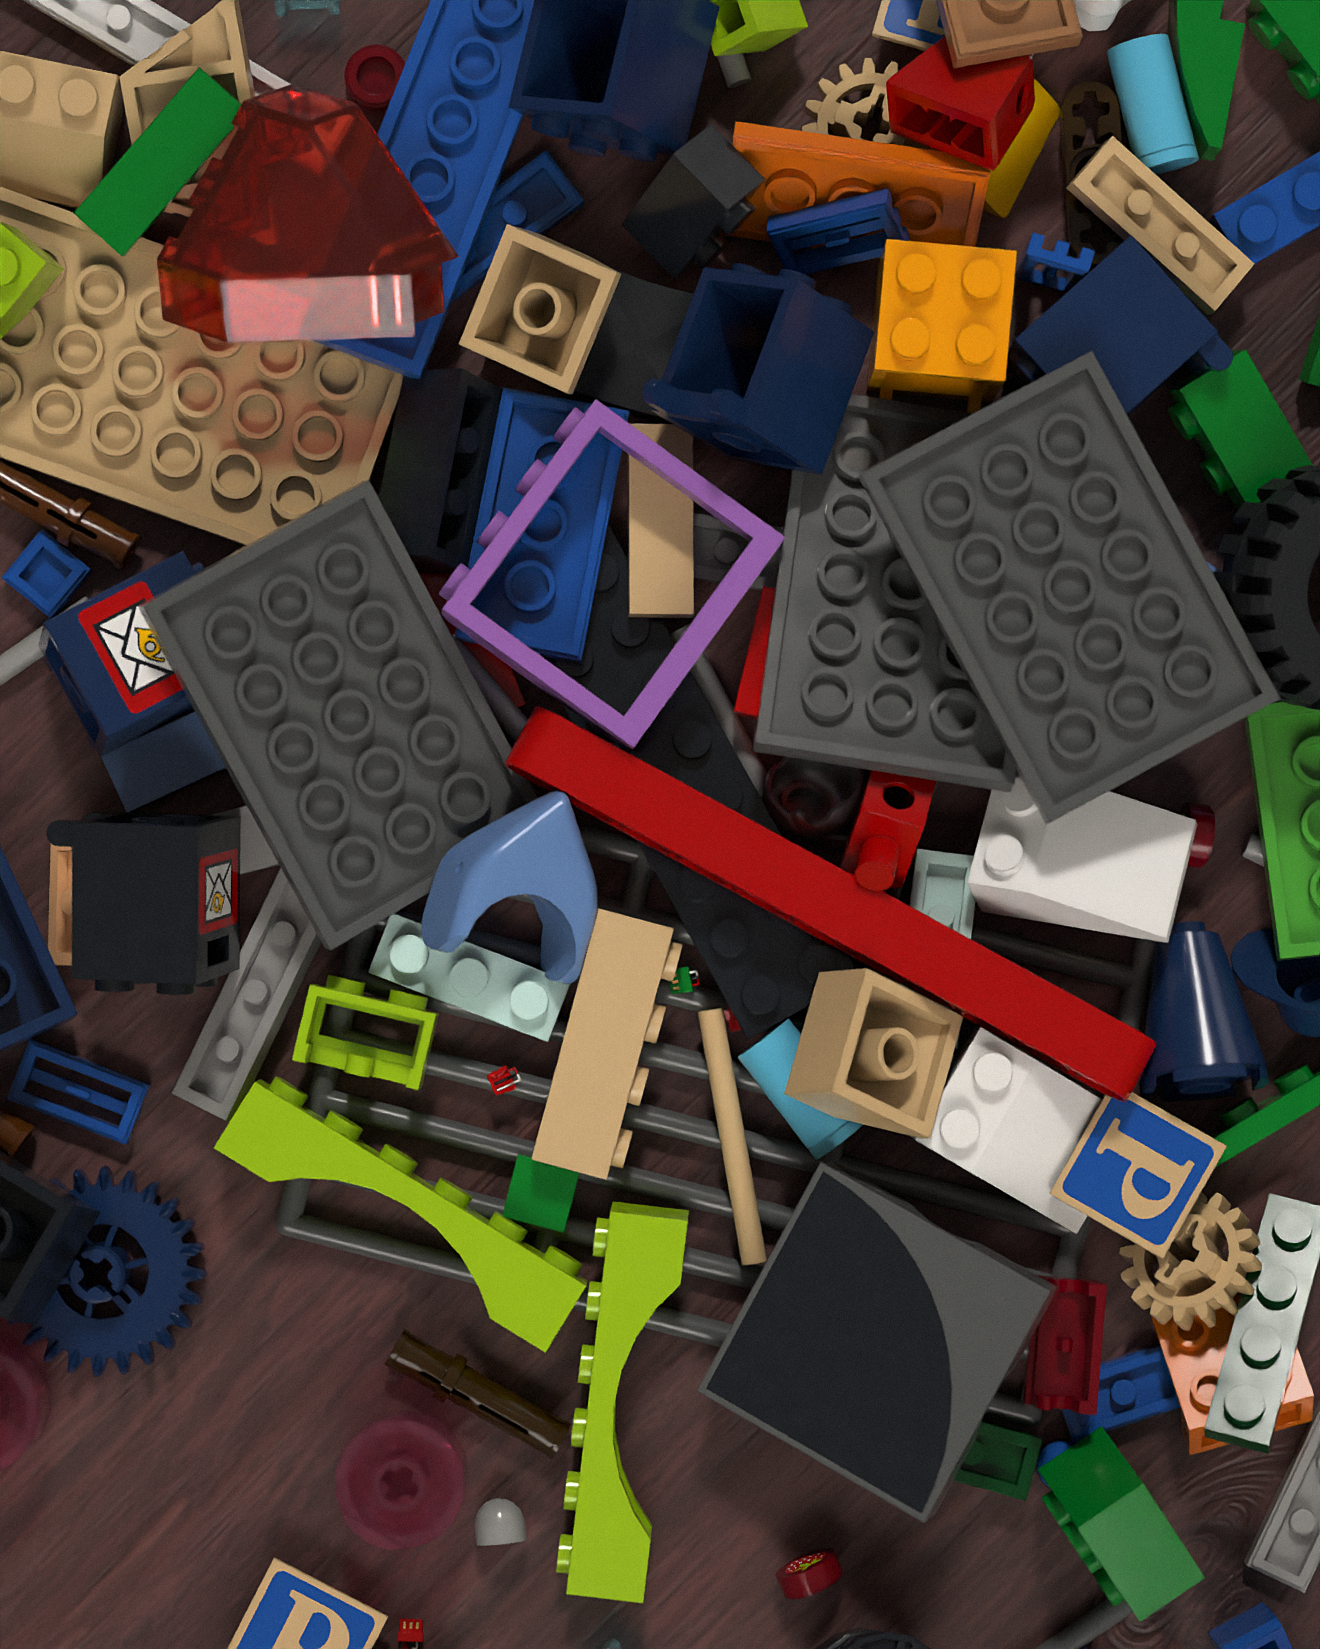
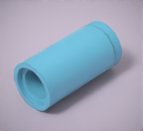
(1152, 103)
(770, 1065)

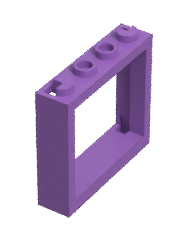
(505, 532)

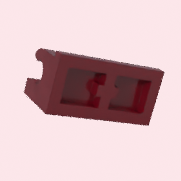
(1067, 1348)

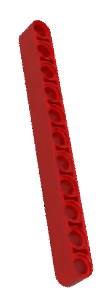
(831, 904)

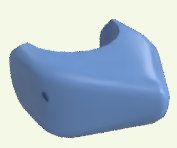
(527, 853)

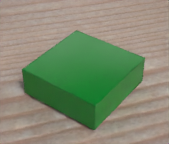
(540, 1194)

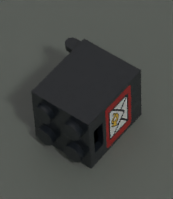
(153, 898)

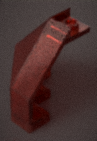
(303, 232)

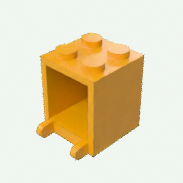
(941, 321)

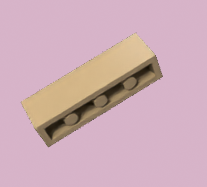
(603, 1045)

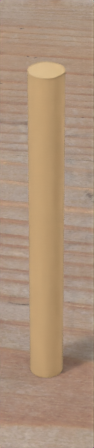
(732, 1136)

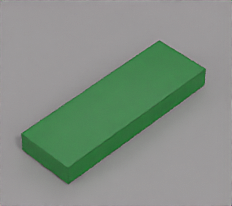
(160, 162)

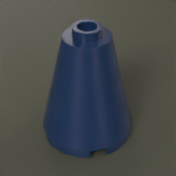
(1198, 1021)

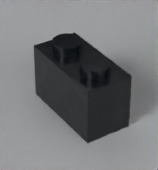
(694, 202)

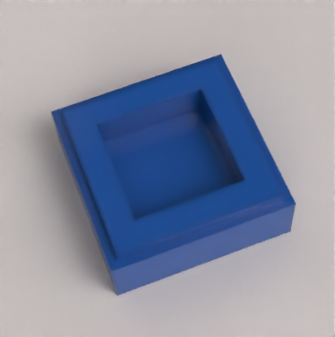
(47, 574)

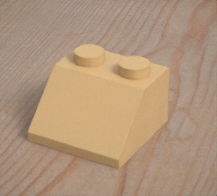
(56, 128)
(540, 308)
(874, 1053)

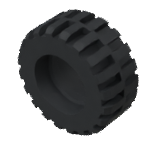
(1269, 578)

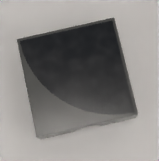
(876, 1340)

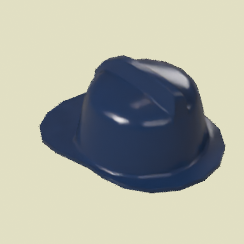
(1289, 983)

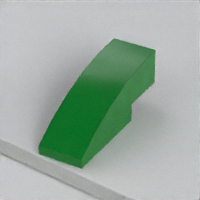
(1206, 63)

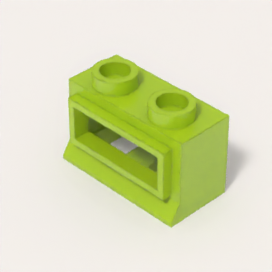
(357, 1057)

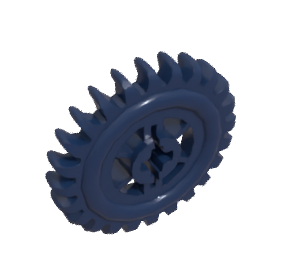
(147, 1314)

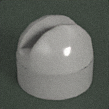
(499, 1523)

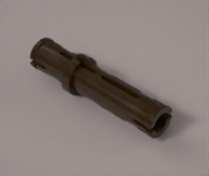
(468, 1388)

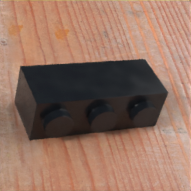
(439, 465)

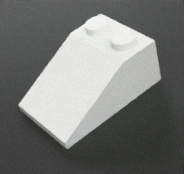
(1094, 869)
(1011, 1122)

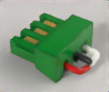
(683, 981)

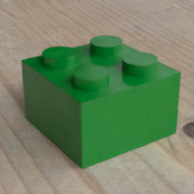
(1117, 1526)

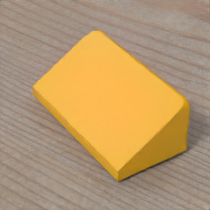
(1018, 161)

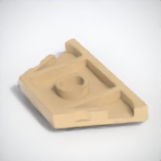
(212, 43)

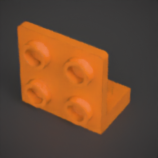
(1194, 1369)

